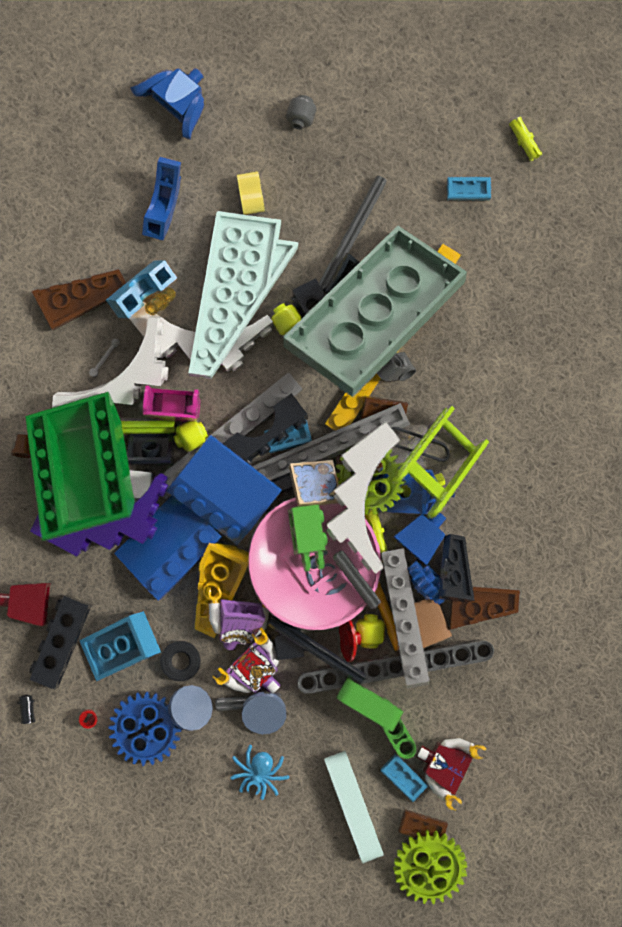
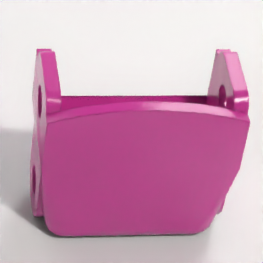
(171, 404)

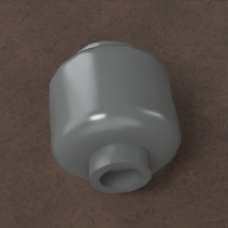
(301, 112)

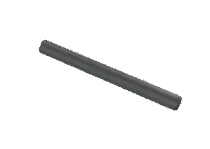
(353, 230)

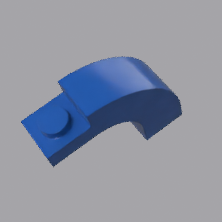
(164, 199)

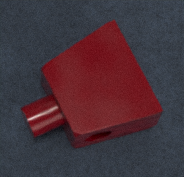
(27, 602)

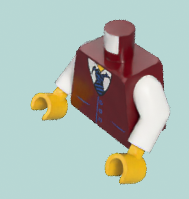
(448, 766)

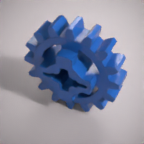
(426, 581)

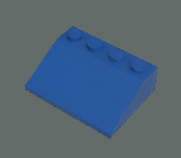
(223, 490)
(172, 550)

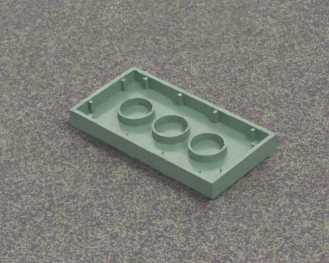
(374, 310)

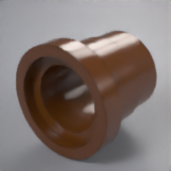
(21, 447)

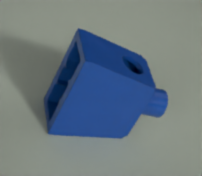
(422, 536)

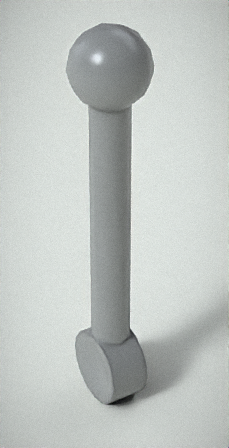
(94, 371)

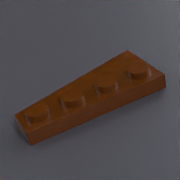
(71, 300)

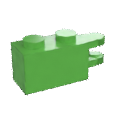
(308, 534)

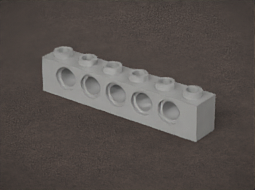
(405, 618)

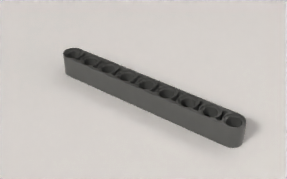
(384, 662)

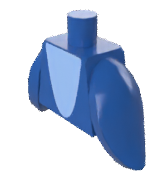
(177, 94)

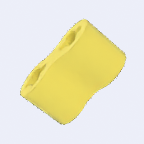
(250, 193)

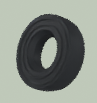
(166, 661)

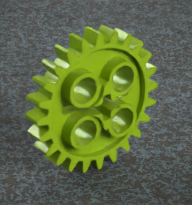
(374, 497)
(425, 885)

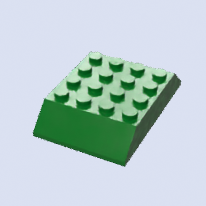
(79, 466)

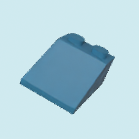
(120, 645)

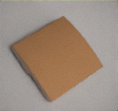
(431, 622)

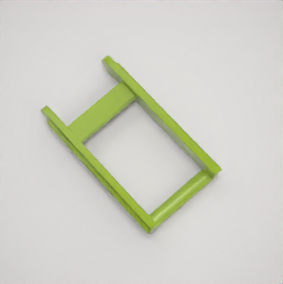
(424, 478)

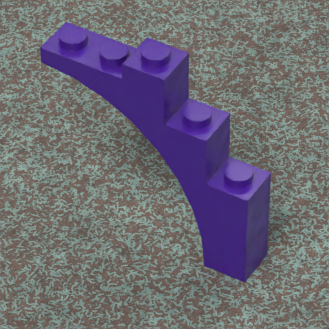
(137, 526)

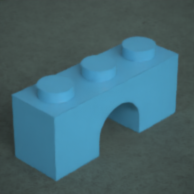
(130, 296)

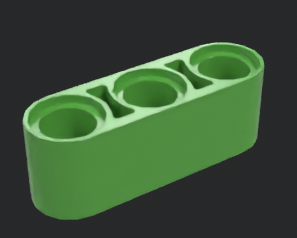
(370, 704)
(401, 736)

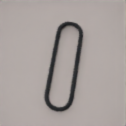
(423, 454)

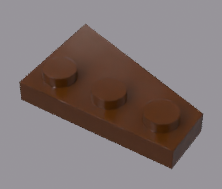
(488, 605)

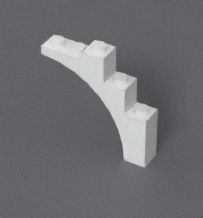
(176, 336)
(142, 370)
(351, 523)

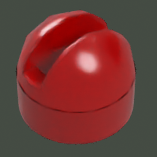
(91, 721)

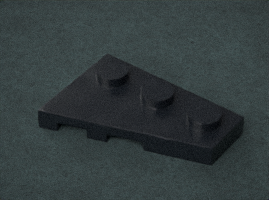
(455, 570)

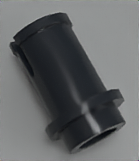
(26, 709)

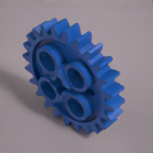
(154, 746)

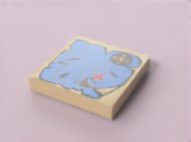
(314, 482)

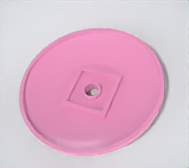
(283, 583)

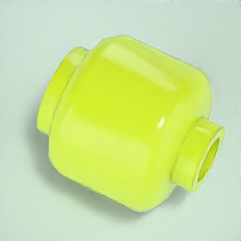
(285, 318)
(190, 435)
(371, 631)

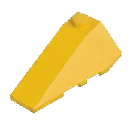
(222, 568)

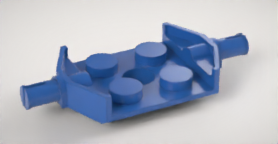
(417, 503)

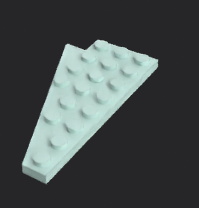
(239, 275)

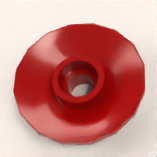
(349, 640)

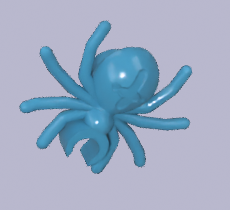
(259, 772)

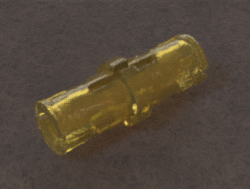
(160, 301)

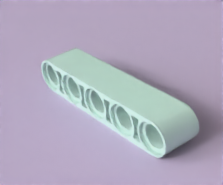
(353, 807)

